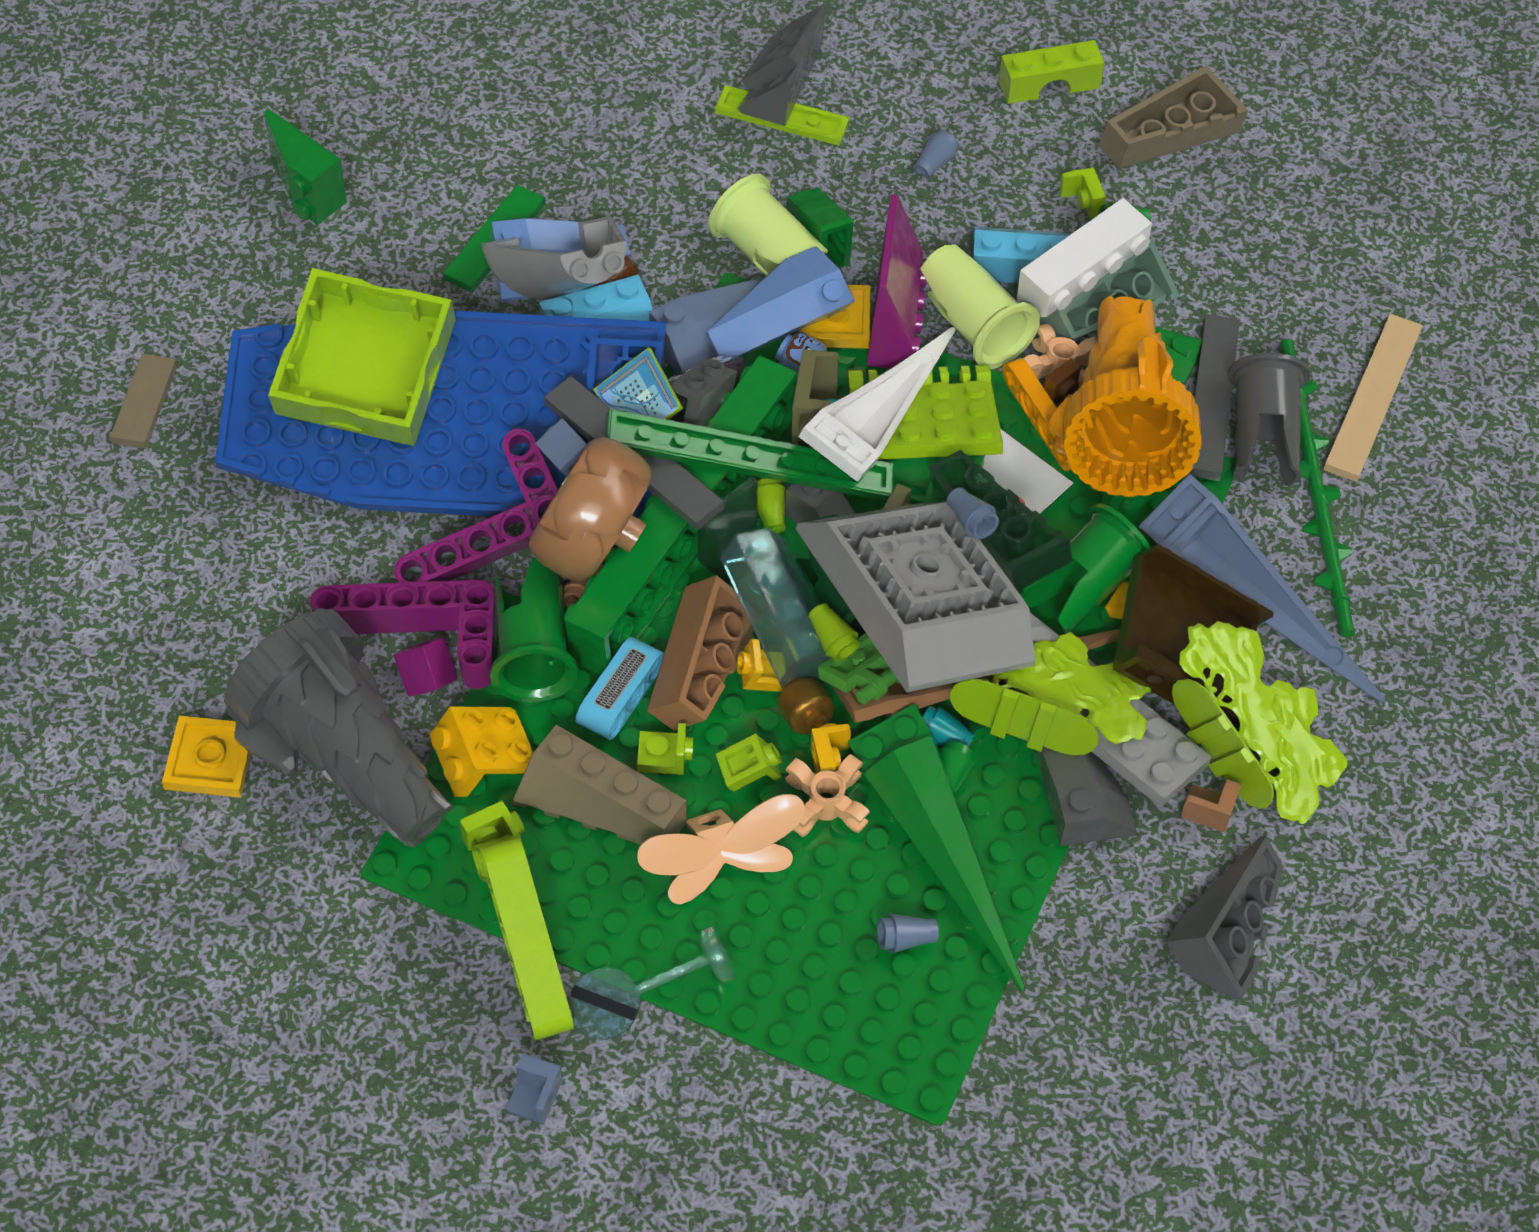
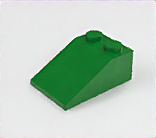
(306, 169)

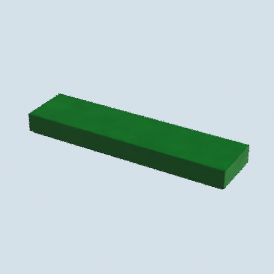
(470, 265)

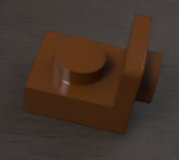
(1063, 381)

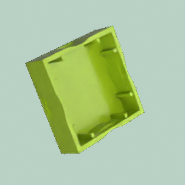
(363, 357)

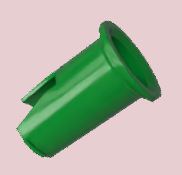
(1100, 563)
(532, 640)

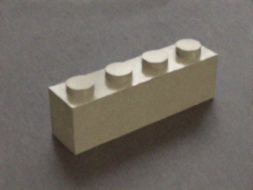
(596, 789)

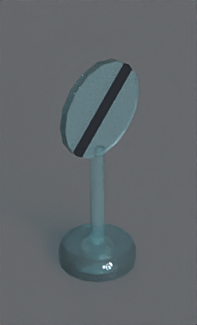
(609, 1001)

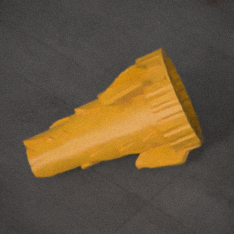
(1130, 421)

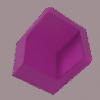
(425, 666)

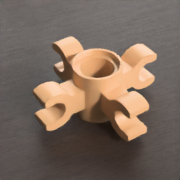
(1057, 352)
(830, 782)

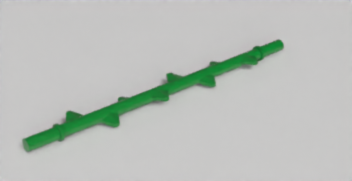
(1321, 524)

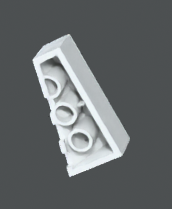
(1084, 258)

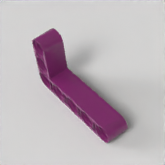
(493, 528)
(424, 608)

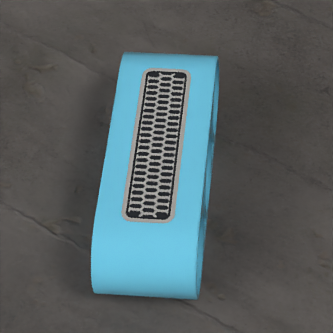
(620, 688)

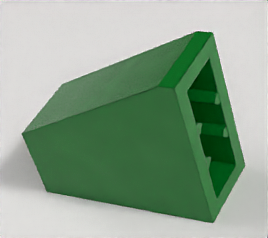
(825, 222)

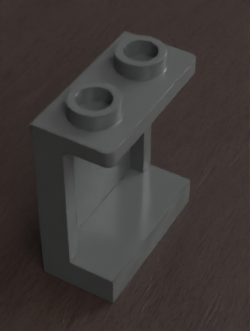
(704, 389)

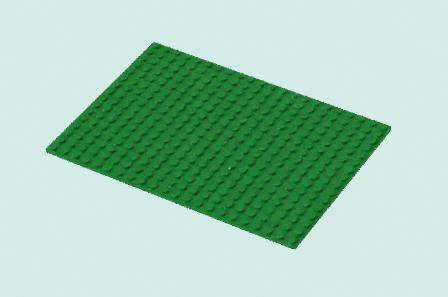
(802, 936)

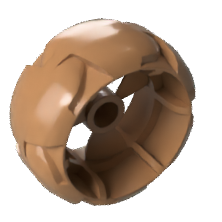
(593, 510)

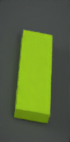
(802, 121)

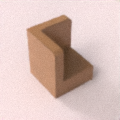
(1211, 807)

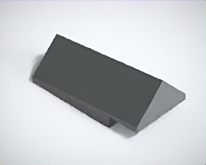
(783, 68)

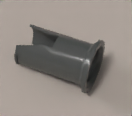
(1269, 409)

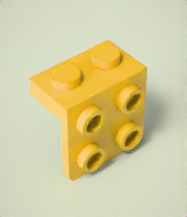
(479, 743)

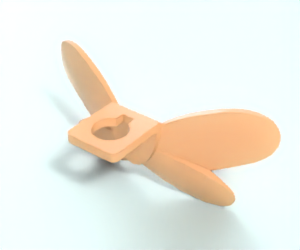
(743, 844)

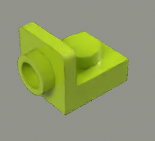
(1087, 188)
(664, 751)
(748, 762)
(490, 824)

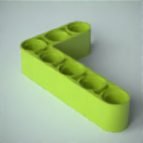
(524, 931)

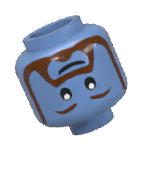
(791, 349)

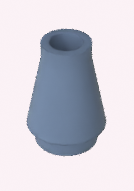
(937, 152)
(975, 515)
(905, 932)

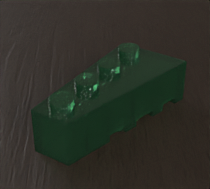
(1023, 540)

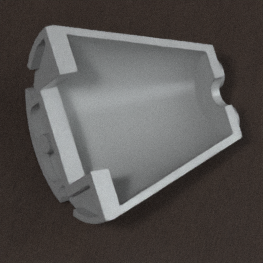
(552, 274)

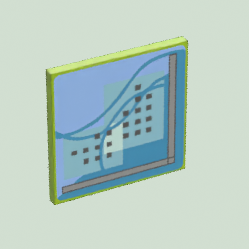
(640, 388)

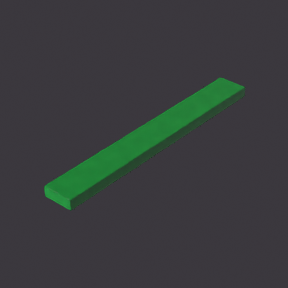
(742, 454)

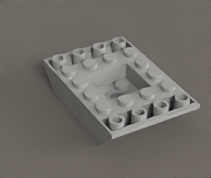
(924, 593)

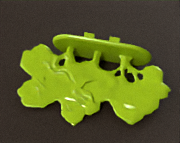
(1058, 690)
(1271, 719)

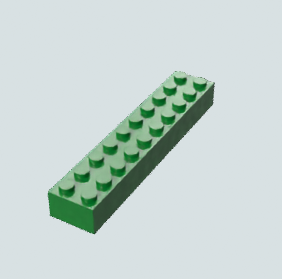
(638, 583)

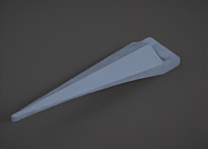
(1206, 535)

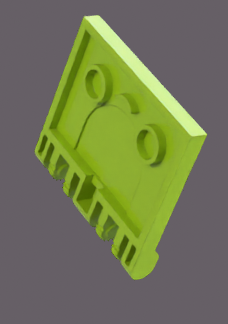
(945, 416)

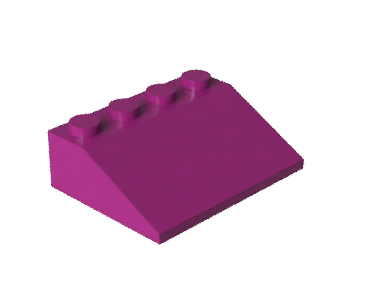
(897, 293)

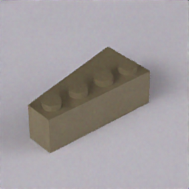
(1174, 120)

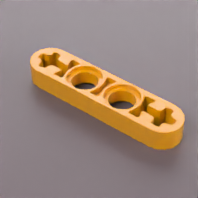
(1034, 402)

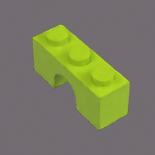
(1027, 72)

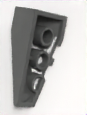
(1084, 798)

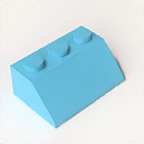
(1009, 250)
(614, 300)

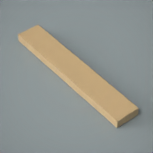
(1373, 398)

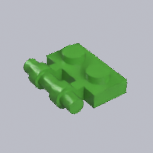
(860, 671)

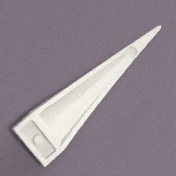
(861, 424)

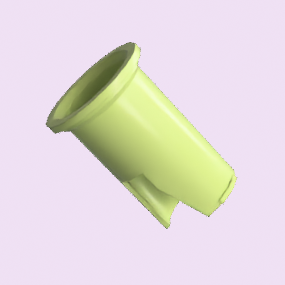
(759, 224)
(979, 307)

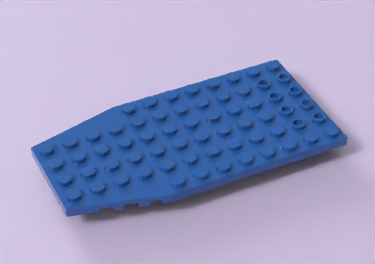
(484, 389)

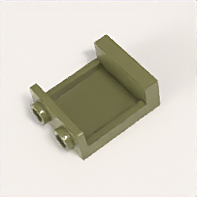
(815, 383)

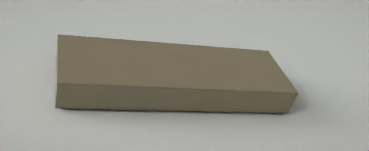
(143, 401)

